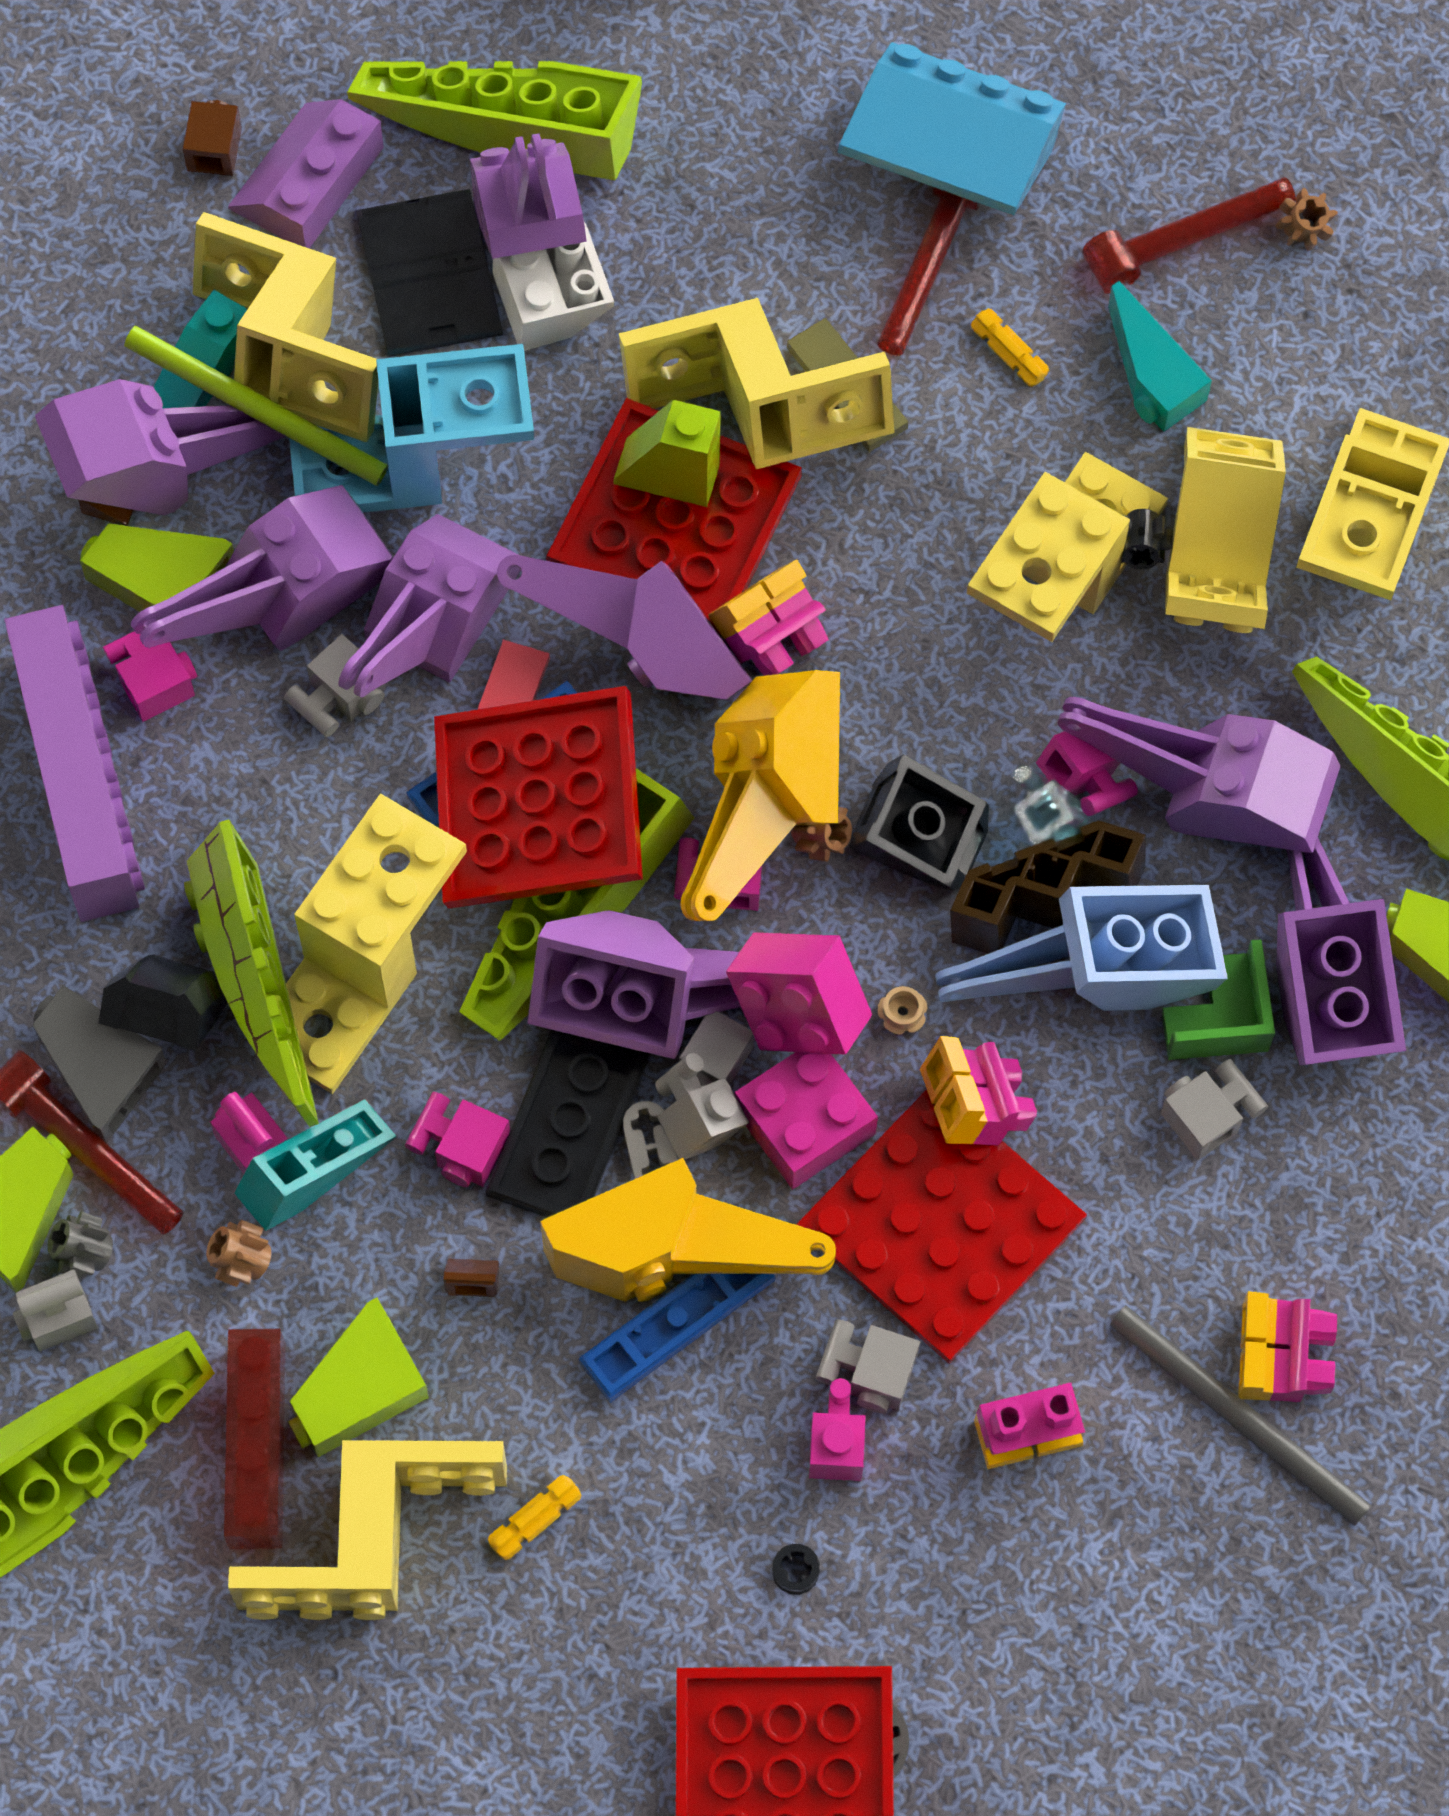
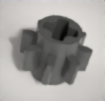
(80, 1244)

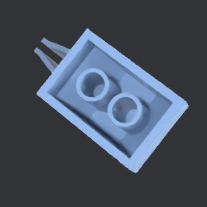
(1123, 946)

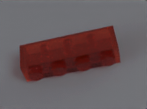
(255, 1439)

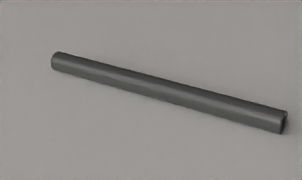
(1240, 1415)

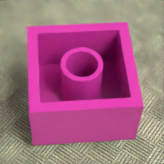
(799, 993)
(806, 1114)

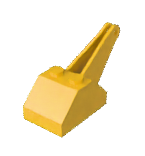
(777, 771)
(659, 1227)

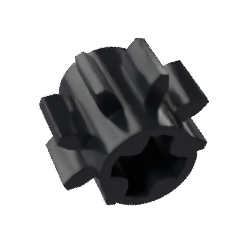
(1146, 539)

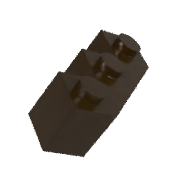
(1036, 880)

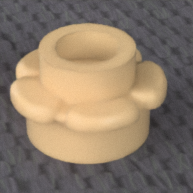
(902, 998)

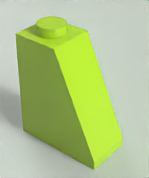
(674, 454)
(150, 564)
(1421, 937)
(31, 1191)
(356, 1384)

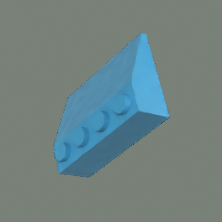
(953, 128)

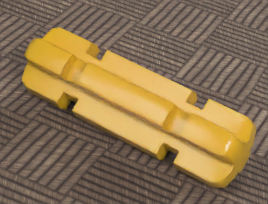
(1010, 347)
(534, 1517)

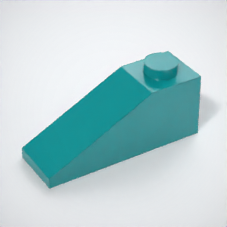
(210, 339)
(1158, 370)
(310, 1164)

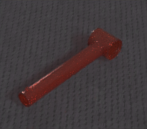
(1119, 260)
(923, 271)
(24, 1090)

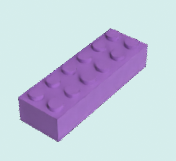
(75, 762)

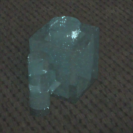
(1048, 809)

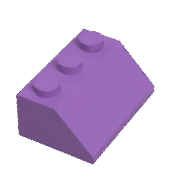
(310, 170)

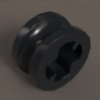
(781, 1575)

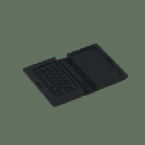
(429, 272)

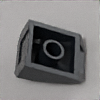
(921, 824)
(163, 1001)

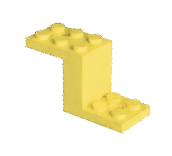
(285, 325)
(775, 412)
(1373, 504)
(1224, 530)
(1063, 543)
(359, 933)
(369, 1528)

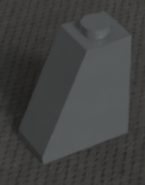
(98, 1063)

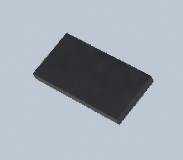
(567, 1124)

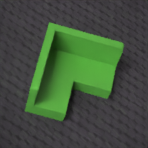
(1235, 1020)

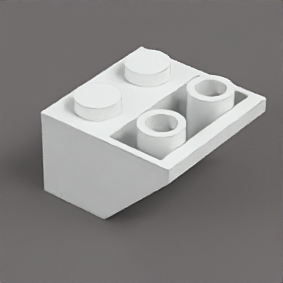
(552, 292)

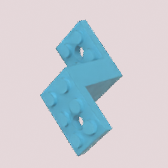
(426, 413)

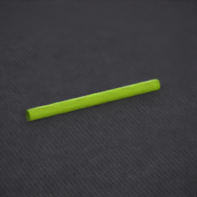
(256, 405)

